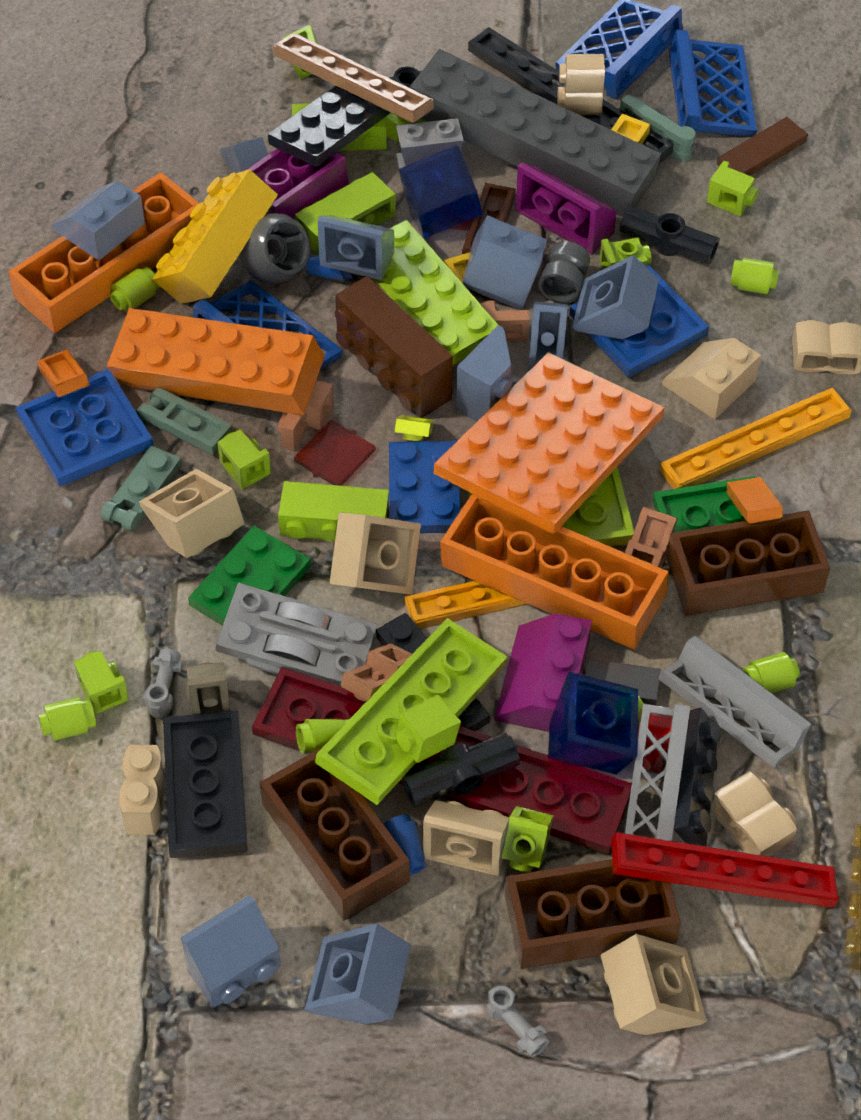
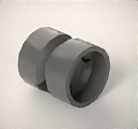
(564, 272)

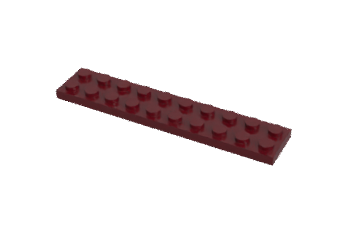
(582, 801)

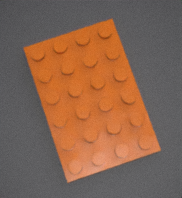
(549, 442)

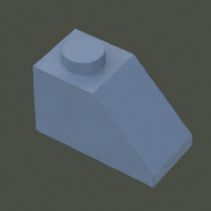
(244, 154)
(547, 331)

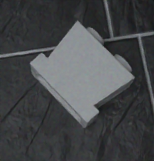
(426, 139)

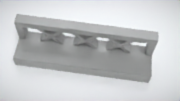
(739, 699)
(671, 774)

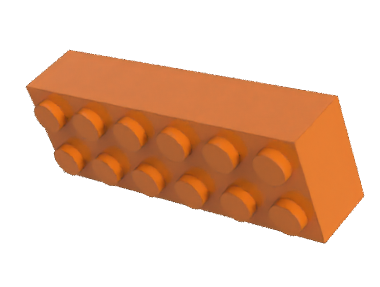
(68, 282)
(216, 361)
(555, 570)

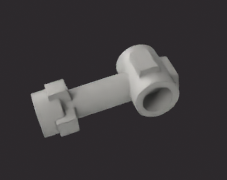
(156, 696)
(501, 1009)

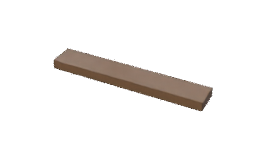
(353, 77)

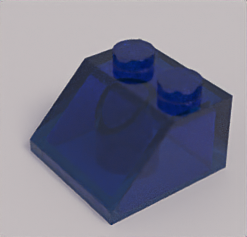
(440, 191)
(594, 724)

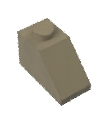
(208, 688)

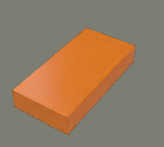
(63, 373)
(754, 500)

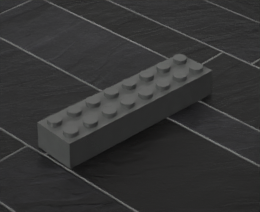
(537, 132)

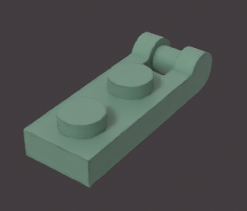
(680, 136)
(184, 420)
(151, 474)

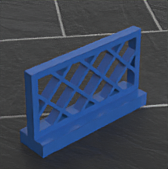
(638, 52)
(689, 85)
(267, 304)

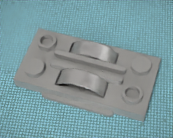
(294, 635)

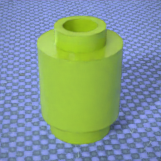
(754, 275)
(133, 289)
(774, 672)
(67, 718)

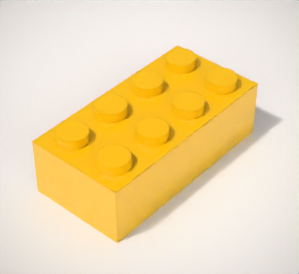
(214, 236)

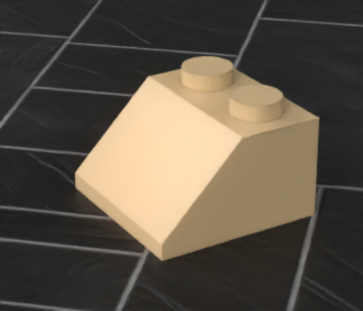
(715, 375)
(193, 512)
(375, 553)
(465, 836)
(652, 986)

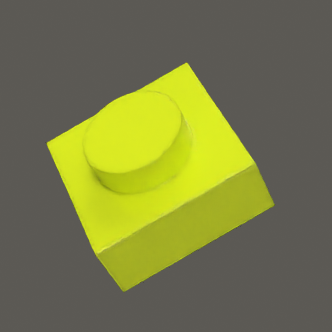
(414, 427)

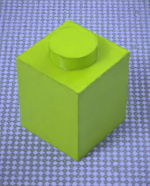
(427, 728)

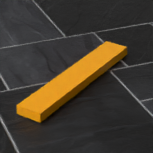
(755, 440)
(456, 603)

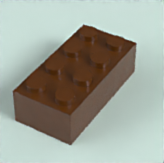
(393, 347)
(747, 563)
(335, 835)
(585, 912)

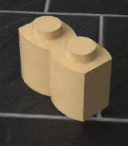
(583, 83)
(827, 347)
(142, 789)
(753, 816)

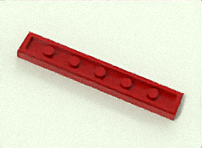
(723, 870)

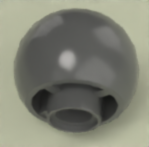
(276, 256)

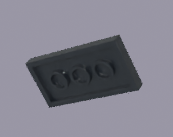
(326, 126)
(204, 784)

